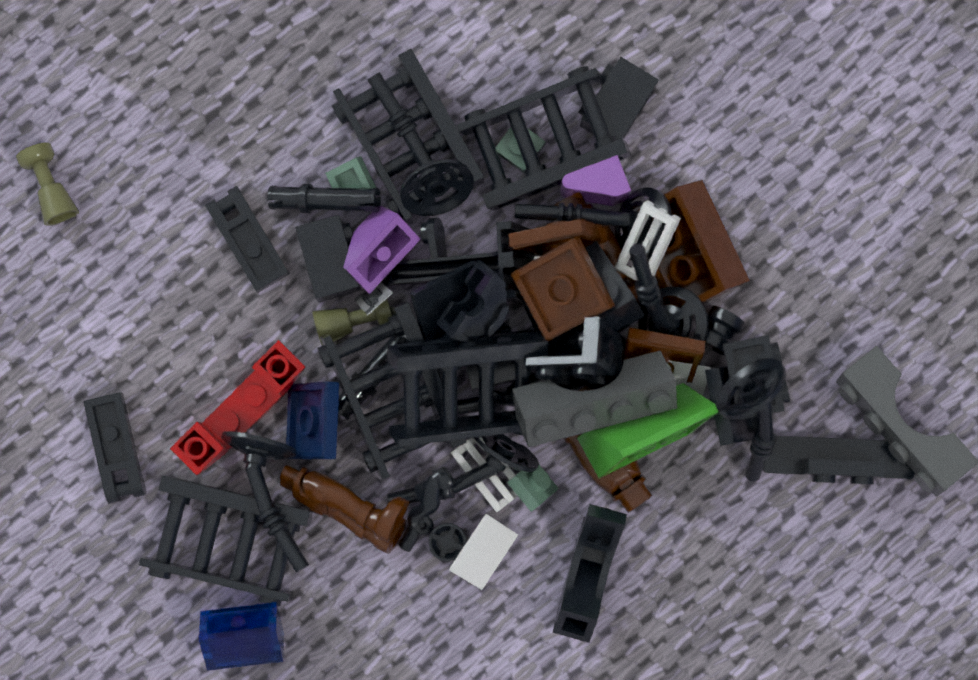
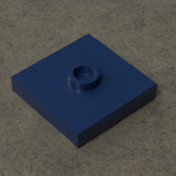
(313, 420)

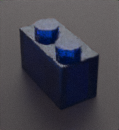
(241, 636)

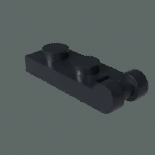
(248, 240)
(114, 446)

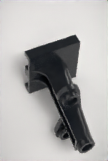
(425, 270)

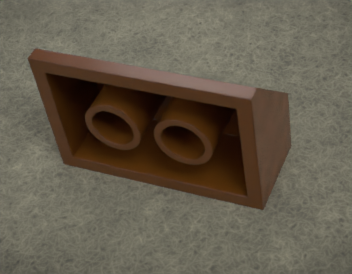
(700, 249)

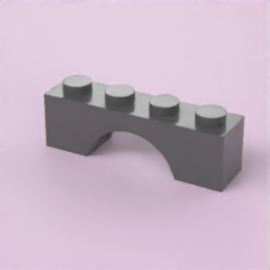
(554, 413)
(934, 459)

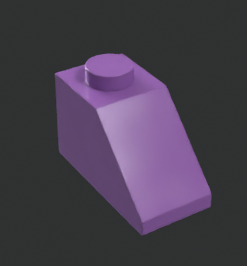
(378, 247)

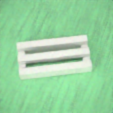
(660, 215)
(508, 496)

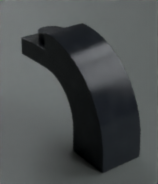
(588, 573)

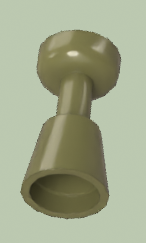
(53, 198)
(340, 323)

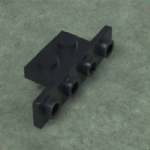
(834, 457)

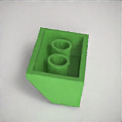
(632, 440)

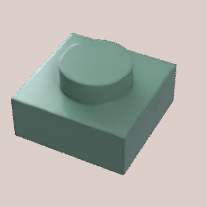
(509, 149)
(351, 175)
(533, 487)

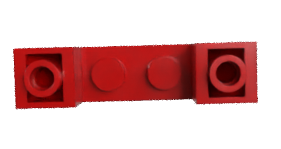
(241, 409)

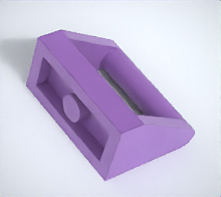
(598, 183)

